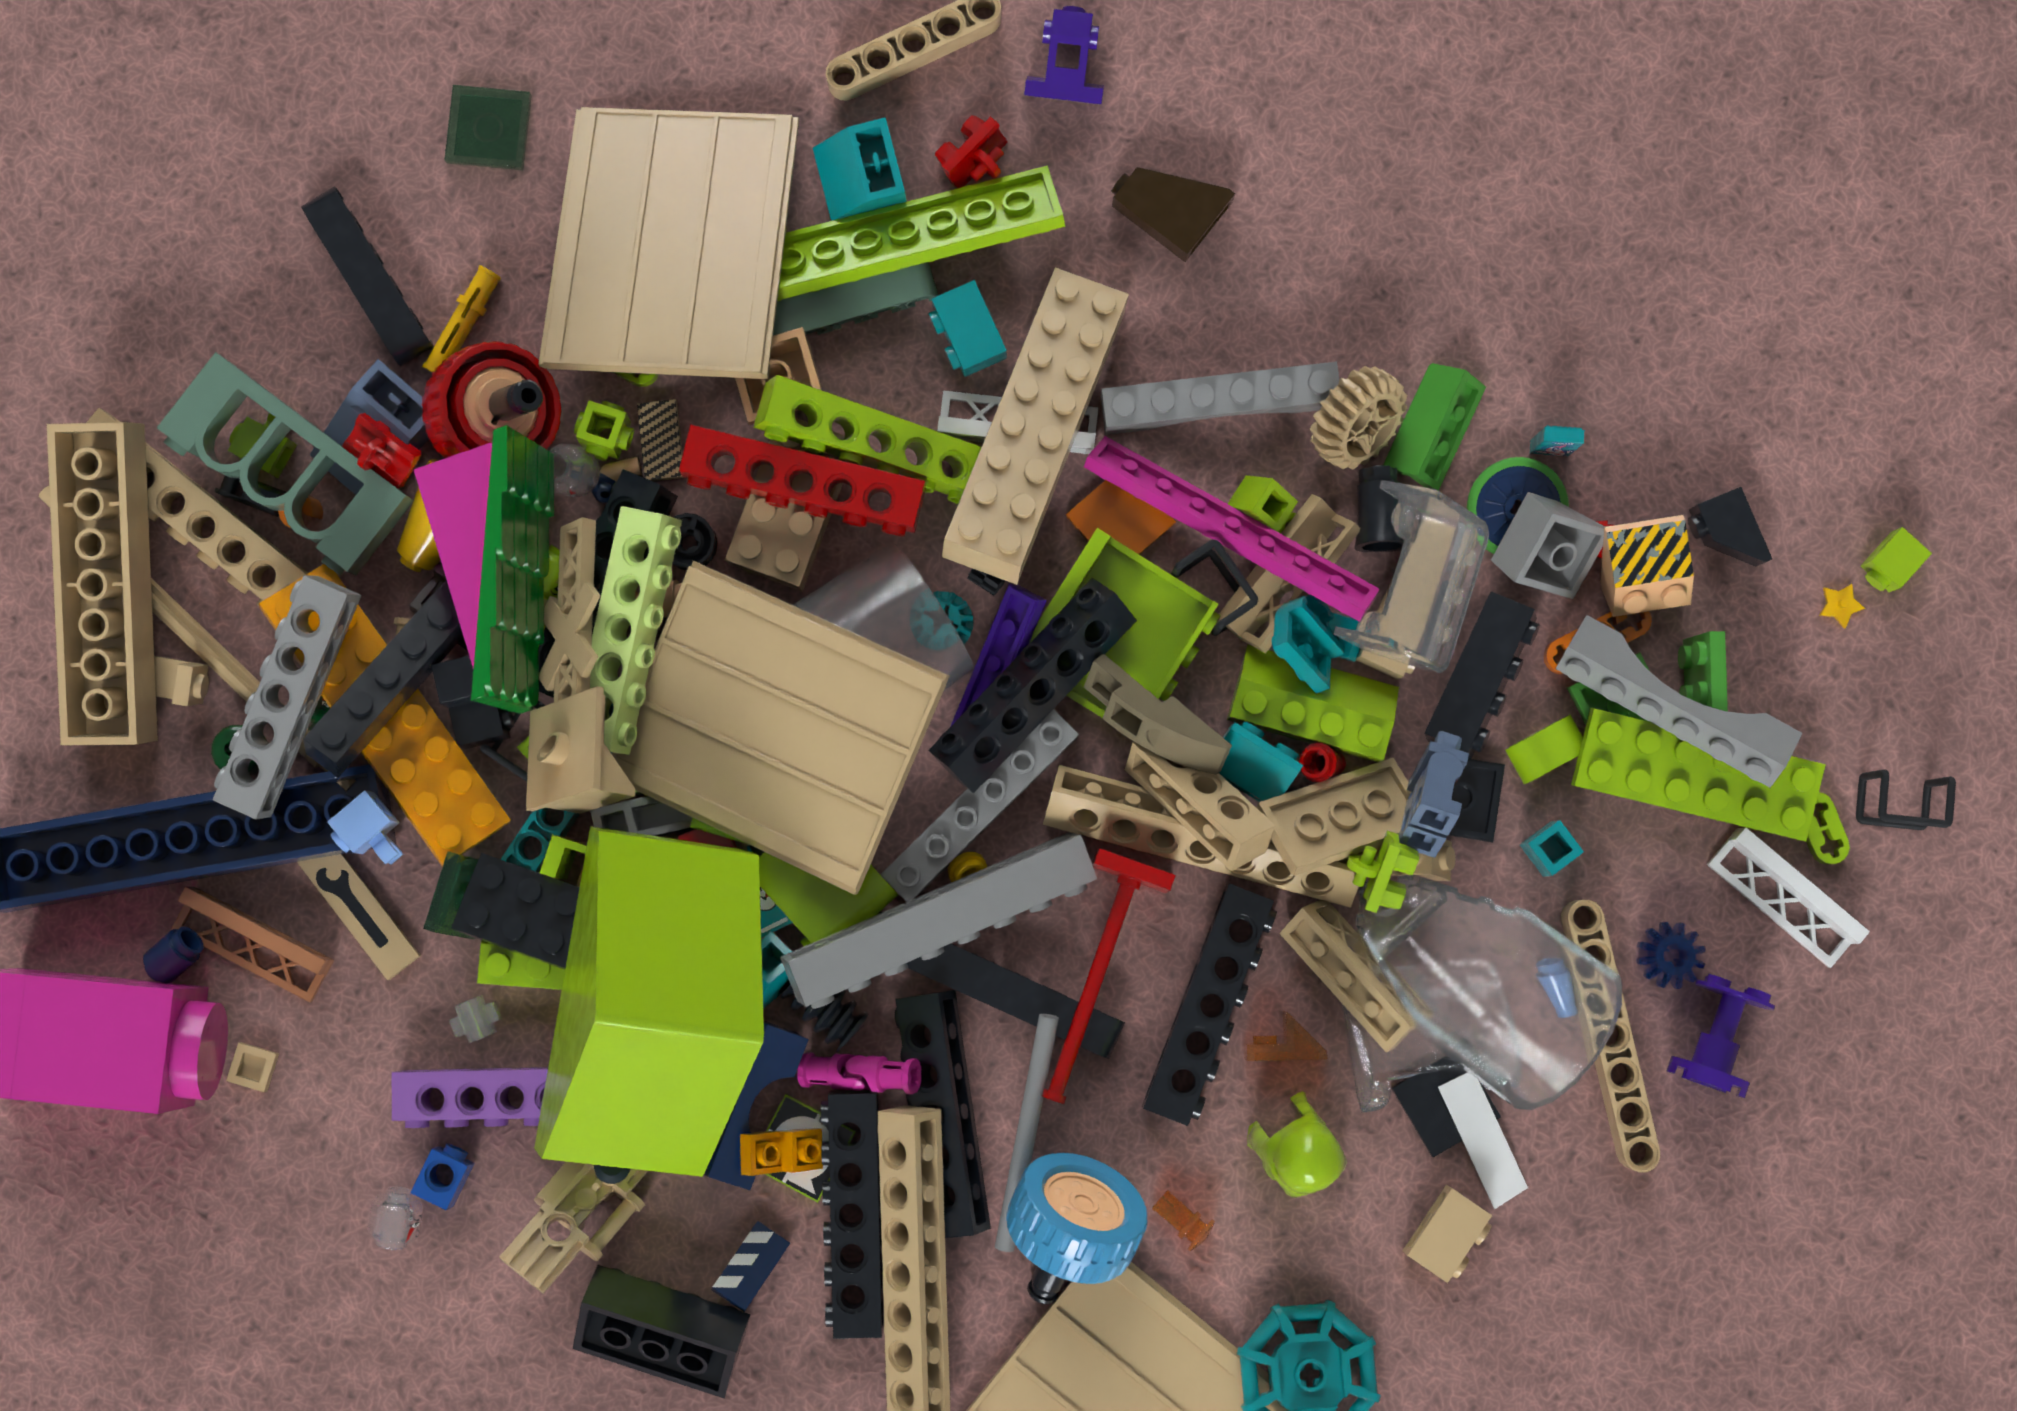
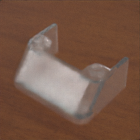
(1429, 583)

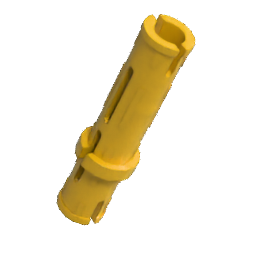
(483, 281)

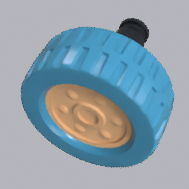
(1074, 1222)

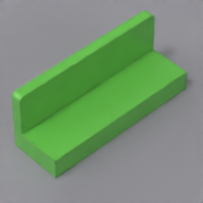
(1435, 424)

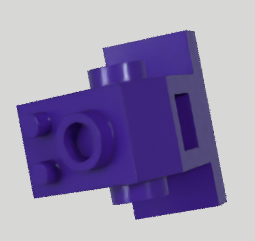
(1068, 27)

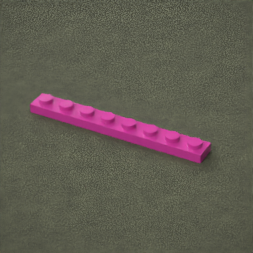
(1232, 528)

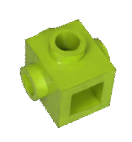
(601, 417)

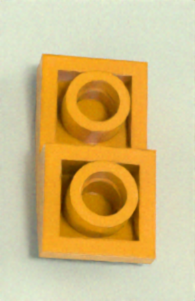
(781, 1151)

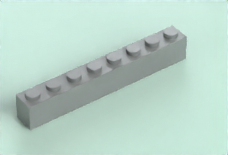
(937, 919)

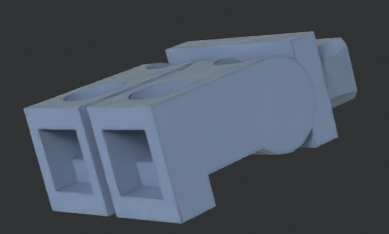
(1429, 807)

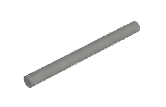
(1028, 1118)

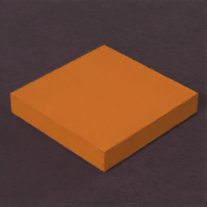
(1120, 516)

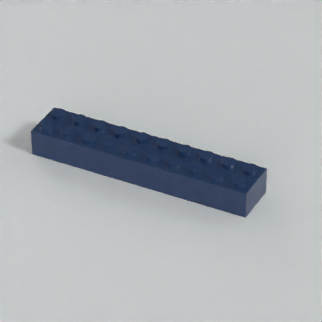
(172, 842)

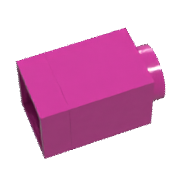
(108, 1041)

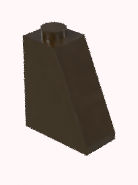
(1171, 207)

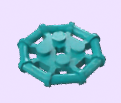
(1305, 1348)

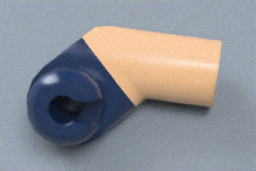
(610, 474)

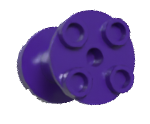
(1716, 1051)

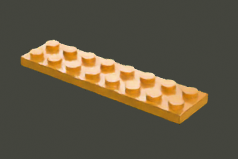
(414, 748)

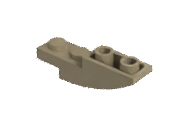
(1160, 727)

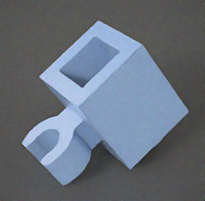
(364, 826)

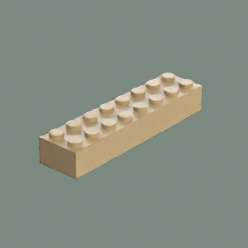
(1035, 426)
(102, 583)

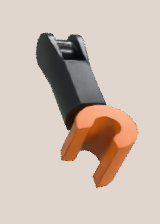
(229, 485)

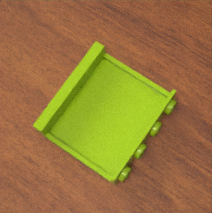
(1165, 609)

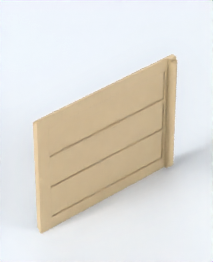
(670, 243)
(779, 726)
(1120, 1350)

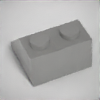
(1549, 546)

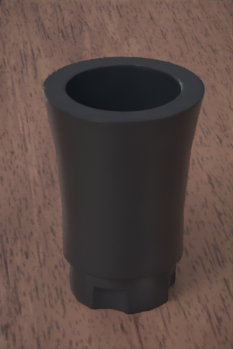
(1375, 511)

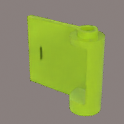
(817, 905)

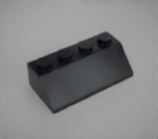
(660, 1331)

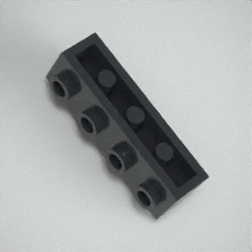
(1483, 672)

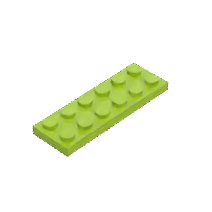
(1657, 768)

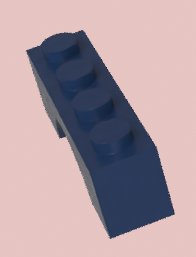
(776, 1060)

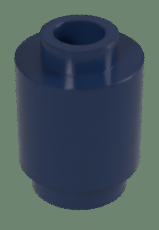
(173, 955)

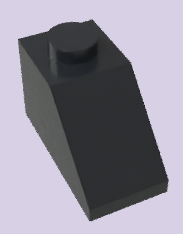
(1730, 527)

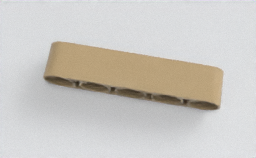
(902, 61)

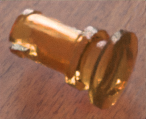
(1183, 1220)

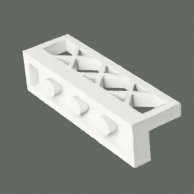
(976, 430)
(1795, 884)

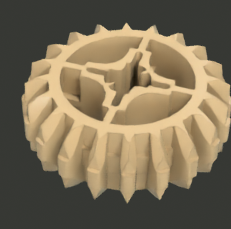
(1358, 417)

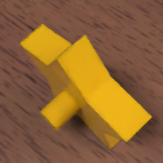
(1840, 604)

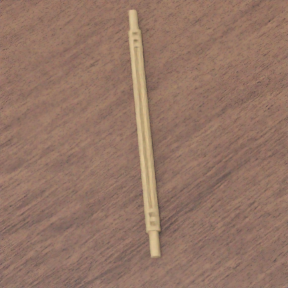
(206, 647)

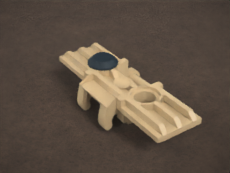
(570, 1200)

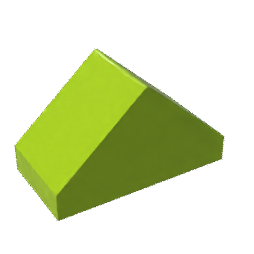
(655, 1005)

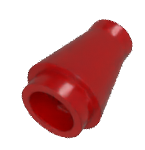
(1321, 762)

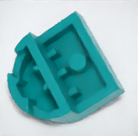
(1307, 640)

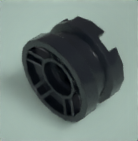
(706, 541)

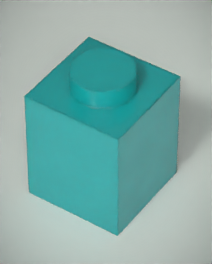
(1551, 848)

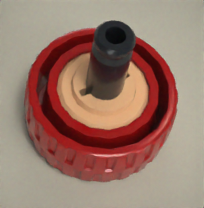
(486, 390)

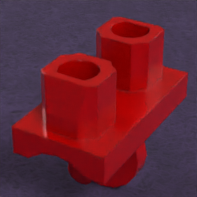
(976, 155)
(381, 450)

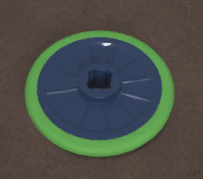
(1508, 481)

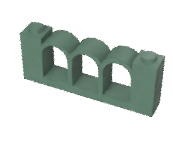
(208, 406)

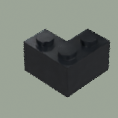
(471, 721)

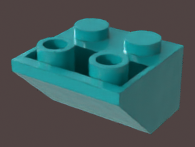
(859, 170)
(1256, 765)

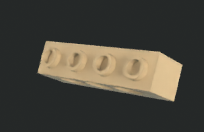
(1204, 806)

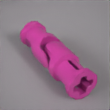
(859, 1073)

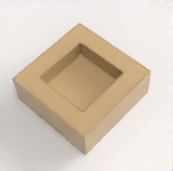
(252, 1067)

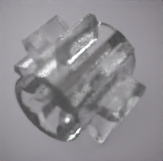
(475, 1019)

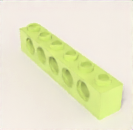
(620, 609)

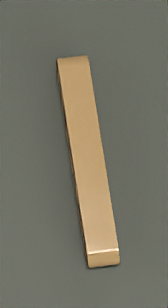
(1622, 1051)

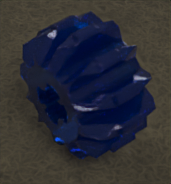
(1676, 940)

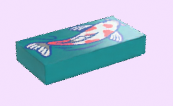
(1557, 441)

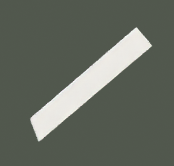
(1483, 1138)

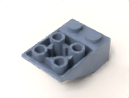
(385, 399)

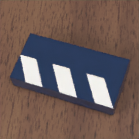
(750, 1266)

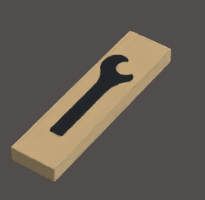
(361, 913)

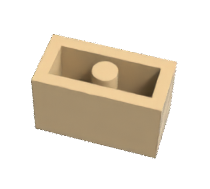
(1448, 1234)

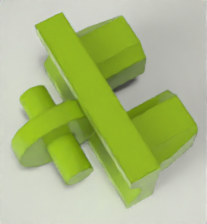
(1391, 856)

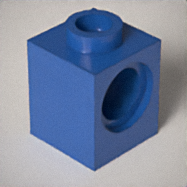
(430, 1188)

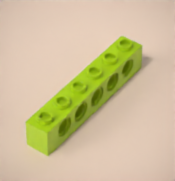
(895, 434)

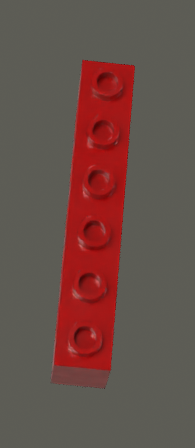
(707, 445)

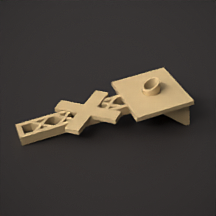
(567, 750)

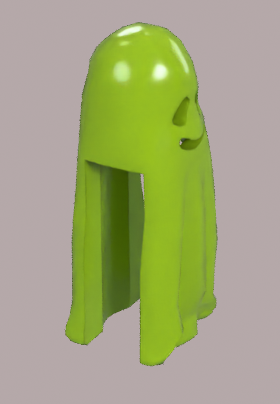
(1300, 1155)

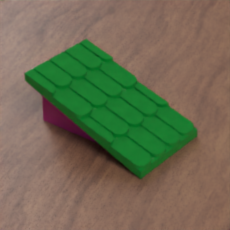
(493, 543)

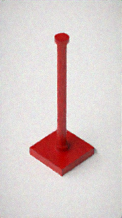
(1130, 877)

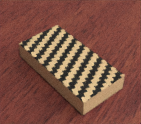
(660, 439)

